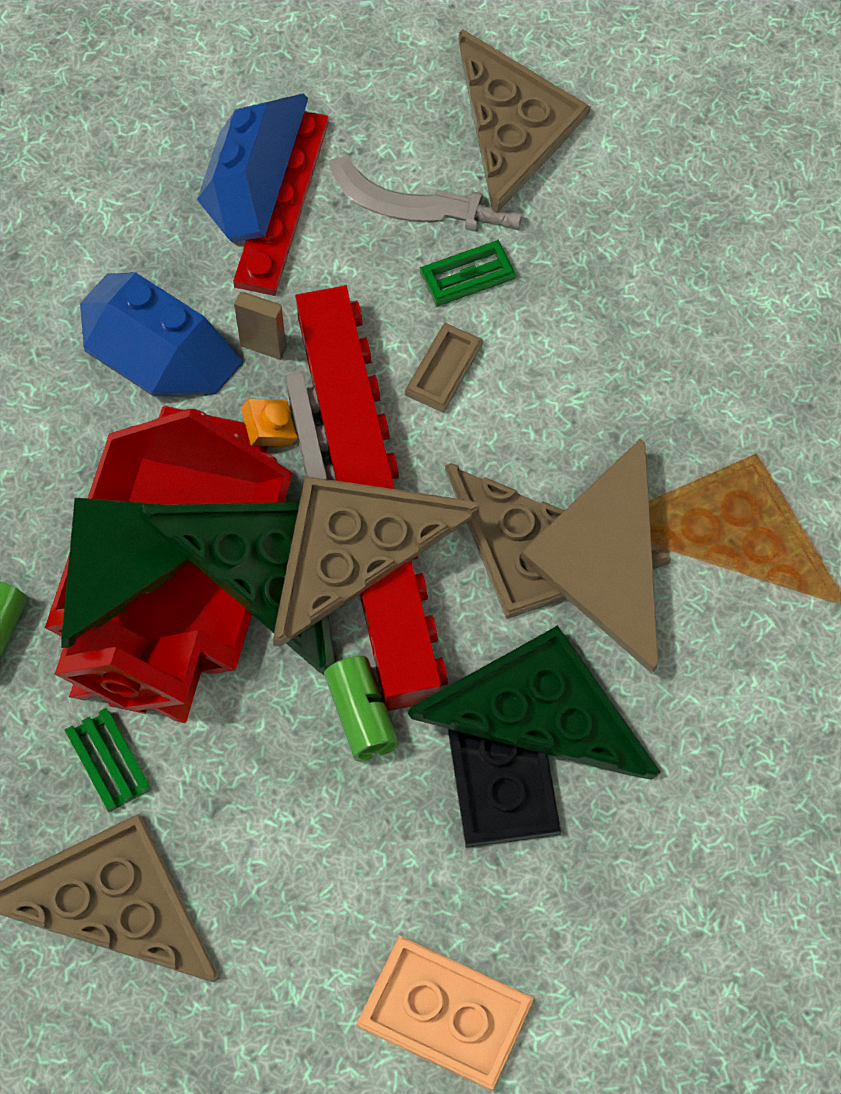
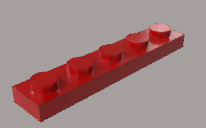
(266, 256)

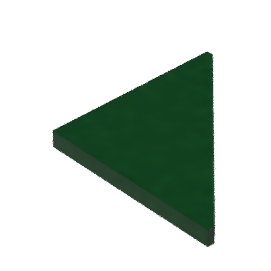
(246, 555)
(111, 563)
(543, 703)

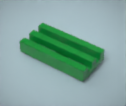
(473, 286)
(89, 726)

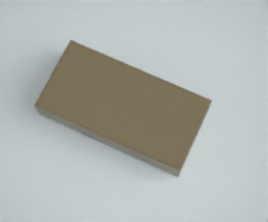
(260, 325)
(443, 367)

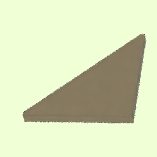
(515, 117)
(504, 529)
(351, 540)
(603, 556)
(111, 896)

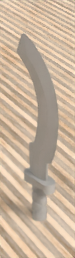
(417, 207)

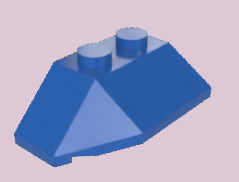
(250, 166)
(154, 338)

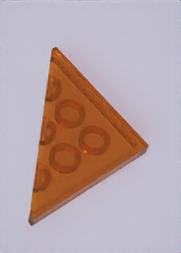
(743, 526)

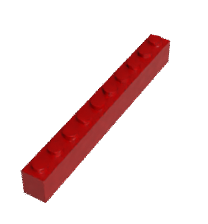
(356, 450)

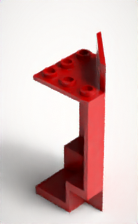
(188, 624)

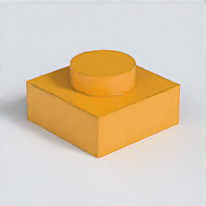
(268, 422)

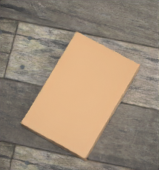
(445, 1013)

